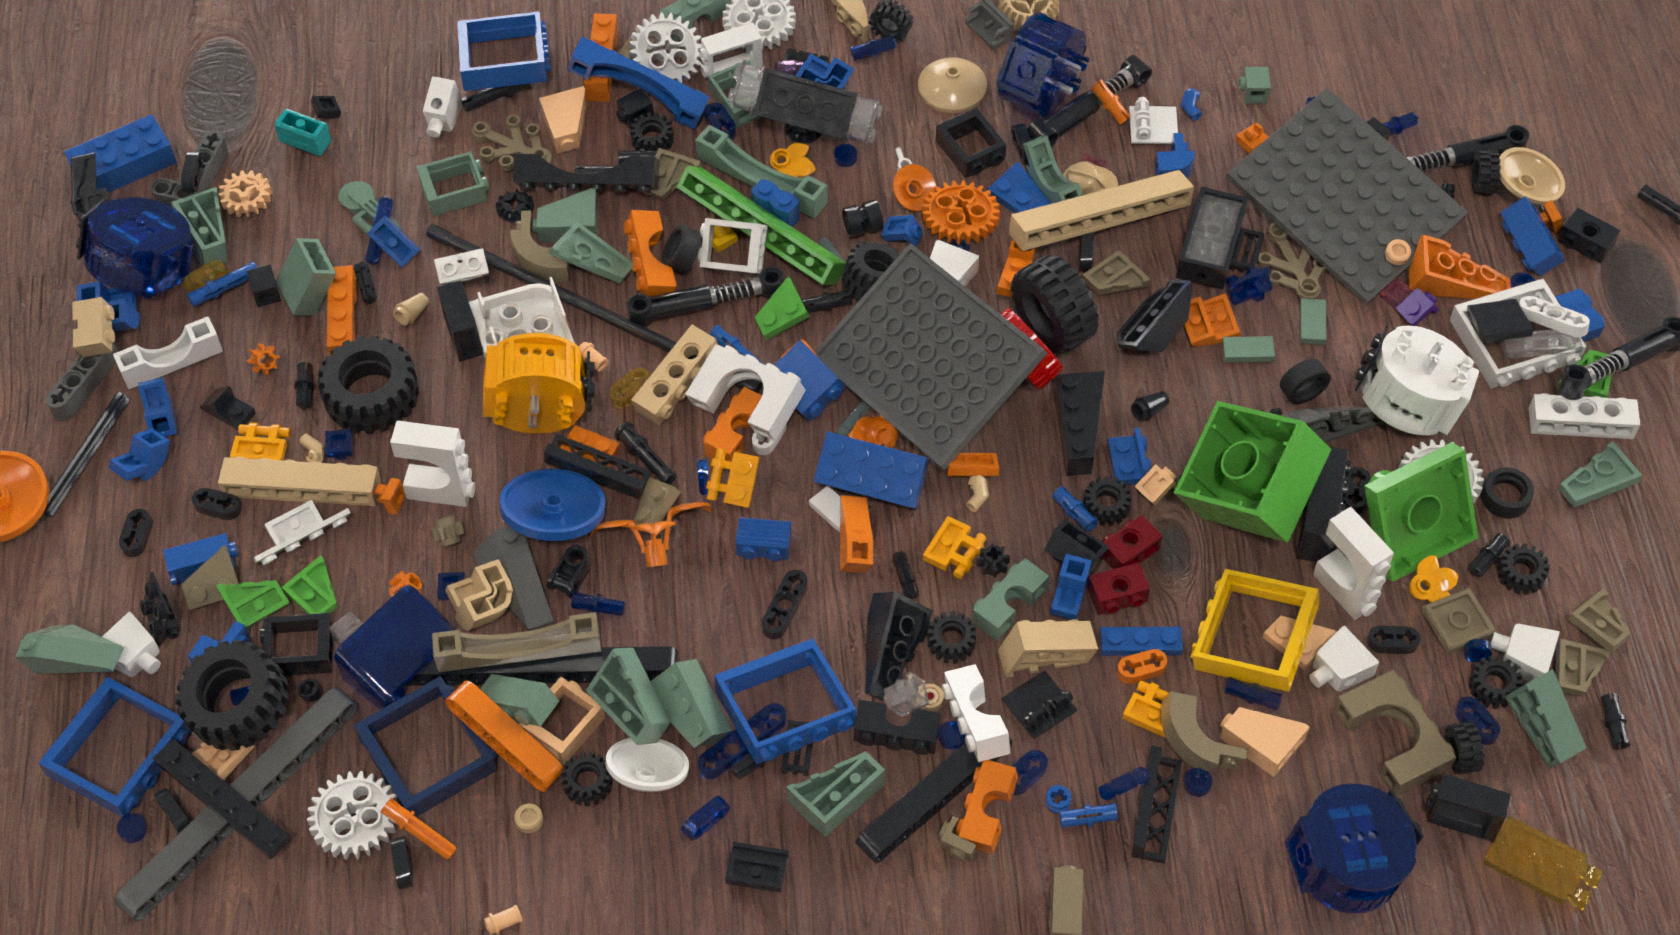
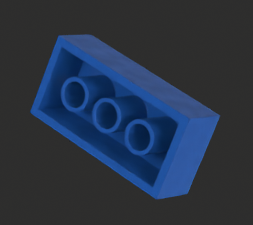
(127, 153)
(871, 470)

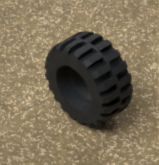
(1055, 303)
(362, 359)
(211, 674)

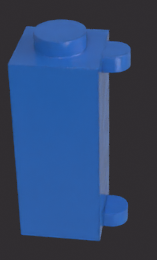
(187, 558)

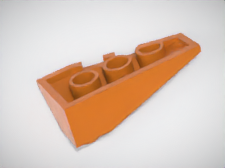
(1450, 274)

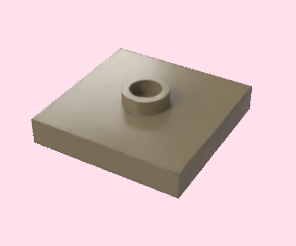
(1458, 620)

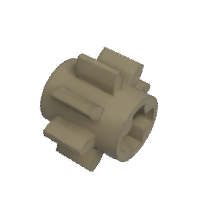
(447, 530)

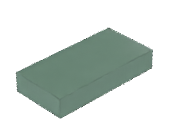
(1313, 321)
(1248, 349)

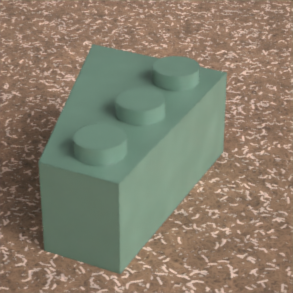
(205, 225)
(629, 697)
(691, 703)
(1547, 719)
(837, 793)

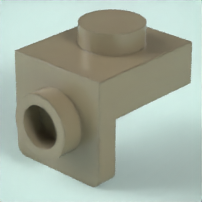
(958, 847)

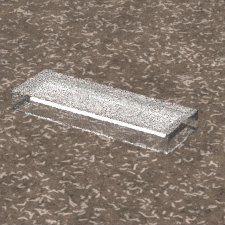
(1542, 343)

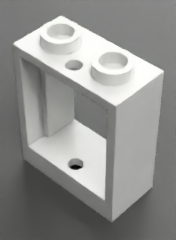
(728, 40)
(756, 249)
(472, 267)

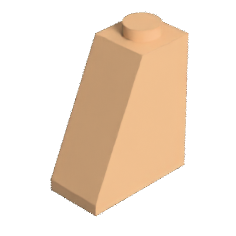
(565, 117)
(1266, 737)

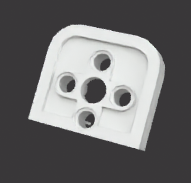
(519, 311)

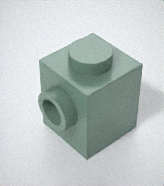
(1255, 85)

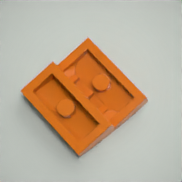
(1211, 321)

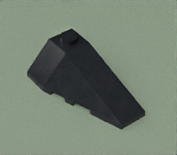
(893, 634)

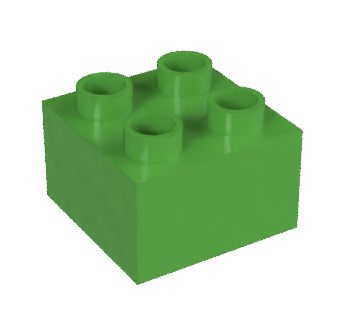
(1253, 470)

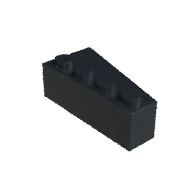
(1078, 413)

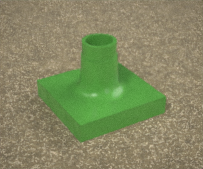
(1423, 508)

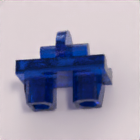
(1250, 286)

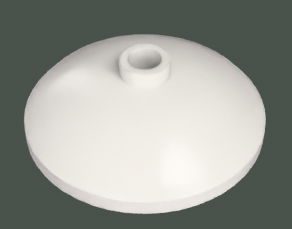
(647, 766)

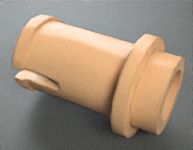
(600, 361)
(502, 920)

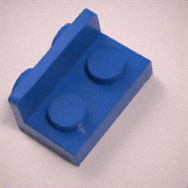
(1129, 457)

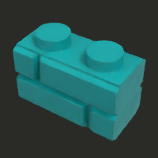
(302, 132)

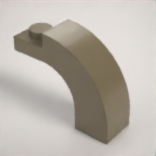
(535, 257)
(1188, 740)

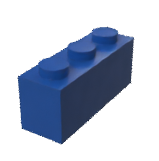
(1531, 236)

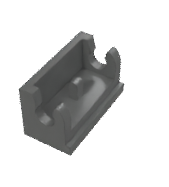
(990, 24)

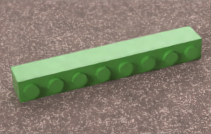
(780, 237)

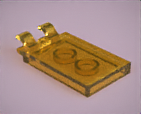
(1542, 863)

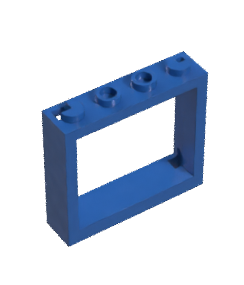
(496, 29)
(774, 666)
(82, 727)

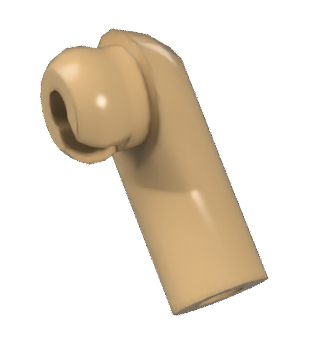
(315, 448)
(981, 493)

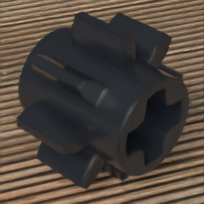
(993, 560)

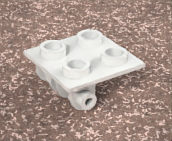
(1152, 123)

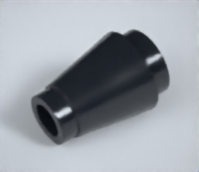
(1148, 406)

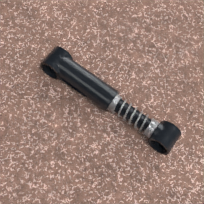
(1131, 73)
(1463, 152)
(647, 309)
(1579, 378)

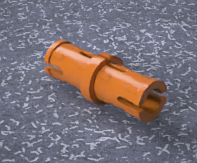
(1110, 101)

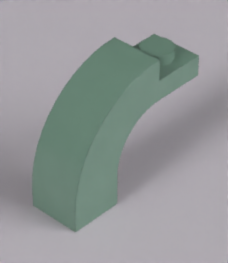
(1046, 172)

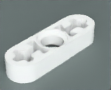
(1568, 321)

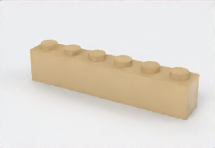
(299, 481)

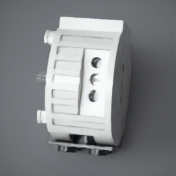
(1416, 380)

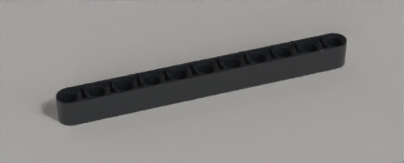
(576, 668)

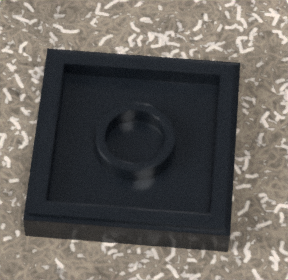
(1499, 320)

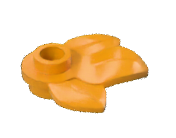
(796, 162)
(1436, 579)

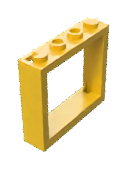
(1264, 588)

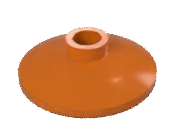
(919, 179)

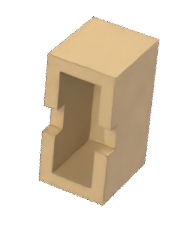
(94, 328)

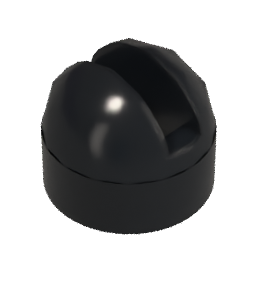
(306, 692)

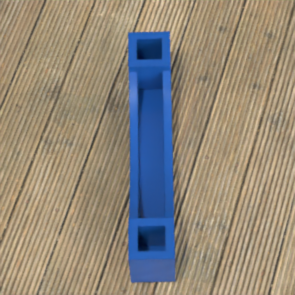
(597, 61)

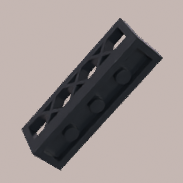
(597, 471)
(1145, 812)

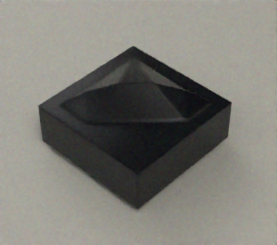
(325, 106)

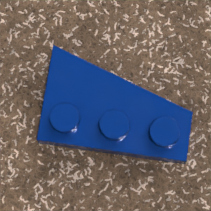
(1017, 190)

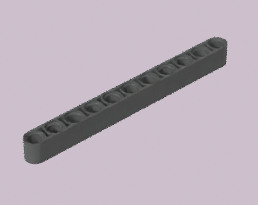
(255, 784)

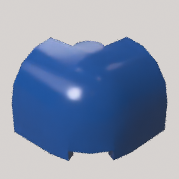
(832, 74)
(123, 303)

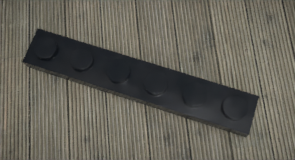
(222, 799)

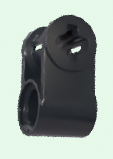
(569, 575)

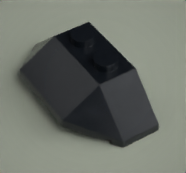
(1157, 318)

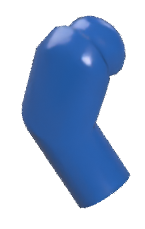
(1188, 103)

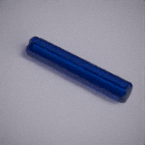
(374, 250)

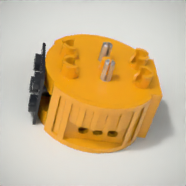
(537, 383)

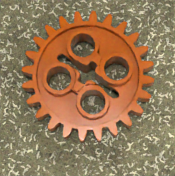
(960, 212)

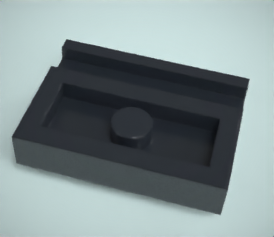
(757, 867)

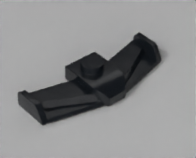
(85, 184)

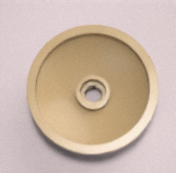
(952, 85)
(1531, 175)

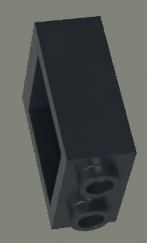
(961, 126)
(460, 321)
(298, 623)
(1467, 807)

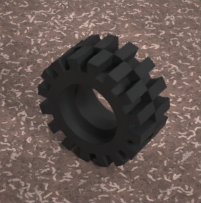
(887, 10)
(651, 124)
(1486, 172)
(1112, 489)
(1524, 556)
(951, 623)
(1499, 669)
(1467, 747)
(592, 792)

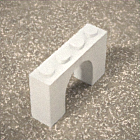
(727, 367)
(440, 446)
(1360, 578)

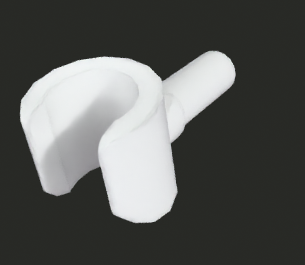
(902, 161)

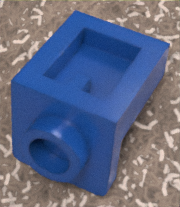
(902, 228)

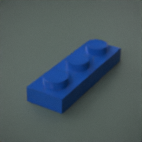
(1134, 640)

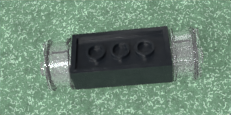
(805, 103)

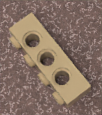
(662, 381)

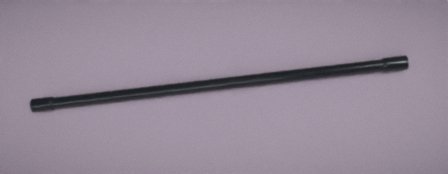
(447, 238)

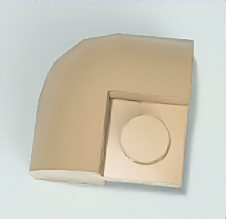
(481, 596)

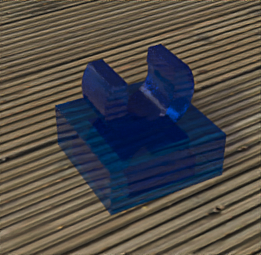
(339, 444)

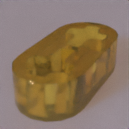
(210, 271)
(628, 386)

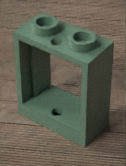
(724, 80)
(447, 169)

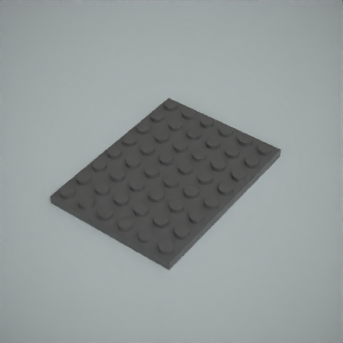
(1344, 194)
(929, 355)

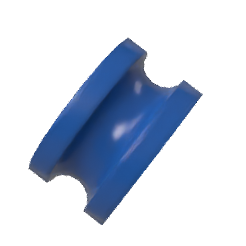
(1053, 792)

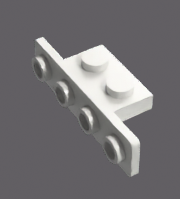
(295, 527)

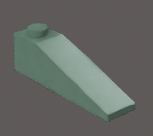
(68, 651)

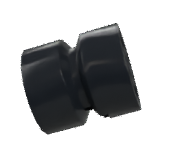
(862, 218)

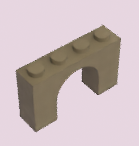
(1390, 698)

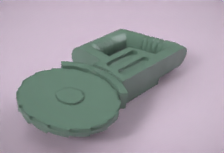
(360, 199)

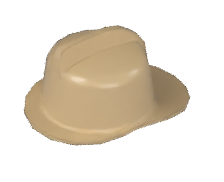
(1090, 177)

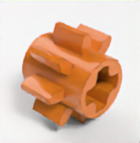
(258, 354)
(402, 580)

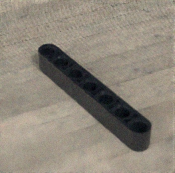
(919, 804)

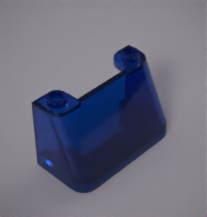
(391, 647)

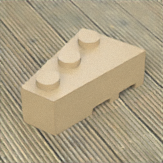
(1047, 643)

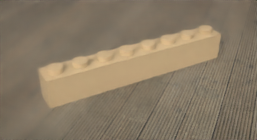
(1100, 210)

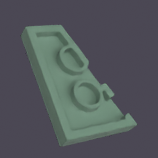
(591, 253)
(1602, 476)

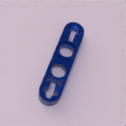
(733, 737)

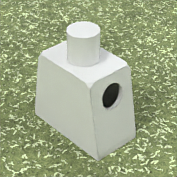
(441, 106)
(955, 261)
(138, 646)
(1528, 648)
(1343, 662)

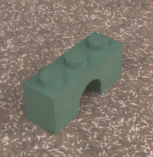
(692, 9)
(1022, 582)

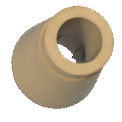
(410, 309)

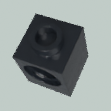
(633, 106)
(263, 285)

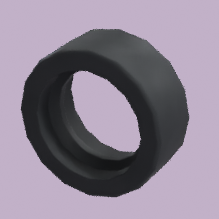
(681, 248)
(1305, 381)
(1515, 478)

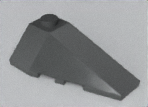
(1336, 422)
(528, 598)

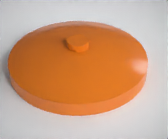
(22, 494)

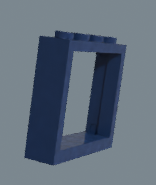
(447, 786)

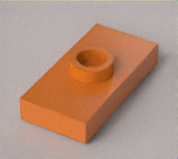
(974, 464)

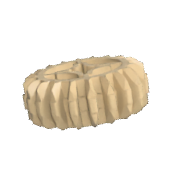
(1020, 10)

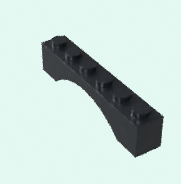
(633, 173)

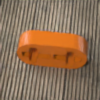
(1142, 668)

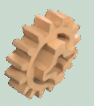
(245, 193)

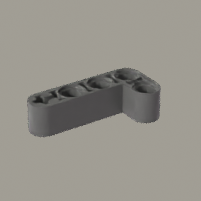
(214, 155)
(79, 383)

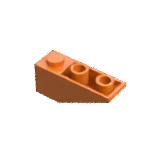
(855, 535)

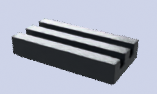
(1243, 265)
(795, 768)

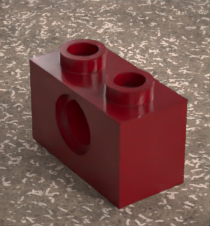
(1141, 534)
(1126, 578)

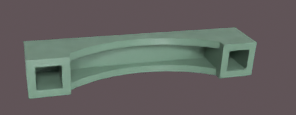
(722, 153)

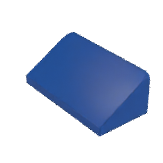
(393, 241)

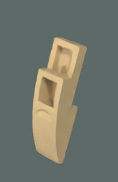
(854, 16)

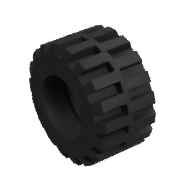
(866, 265)

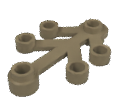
(482, 133)
(1305, 286)

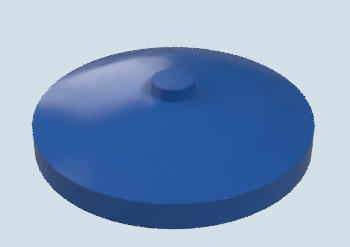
(552, 504)

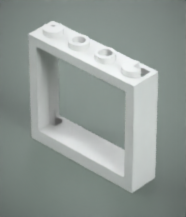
(1523, 370)

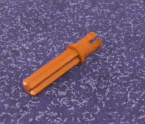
(417, 828)

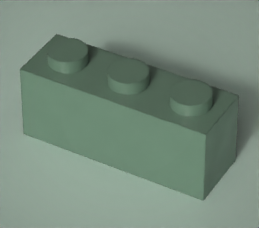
(520, 698)

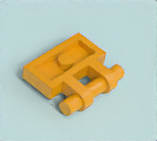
(257, 447)
(741, 478)
(946, 544)
(1143, 710)

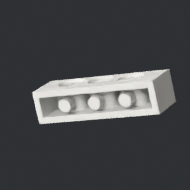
(1584, 417)

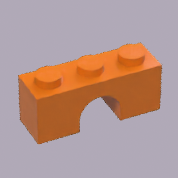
(736, 416)
(992, 783)

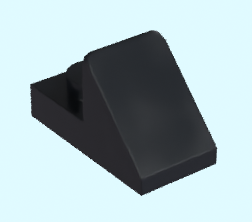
(228, 408)

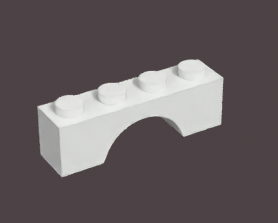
(195, 344)
(984, 733)

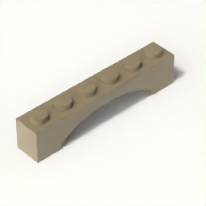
(464, 651)

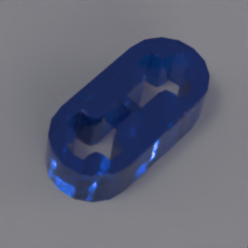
(723, 120)
(1480, 718)
(1034, 774)
(705, 818)

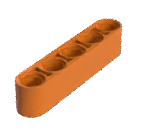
(504, 736)

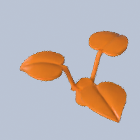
(654, 550)

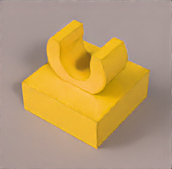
(723, 238)

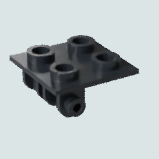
(158, 611)
(1039, 704)

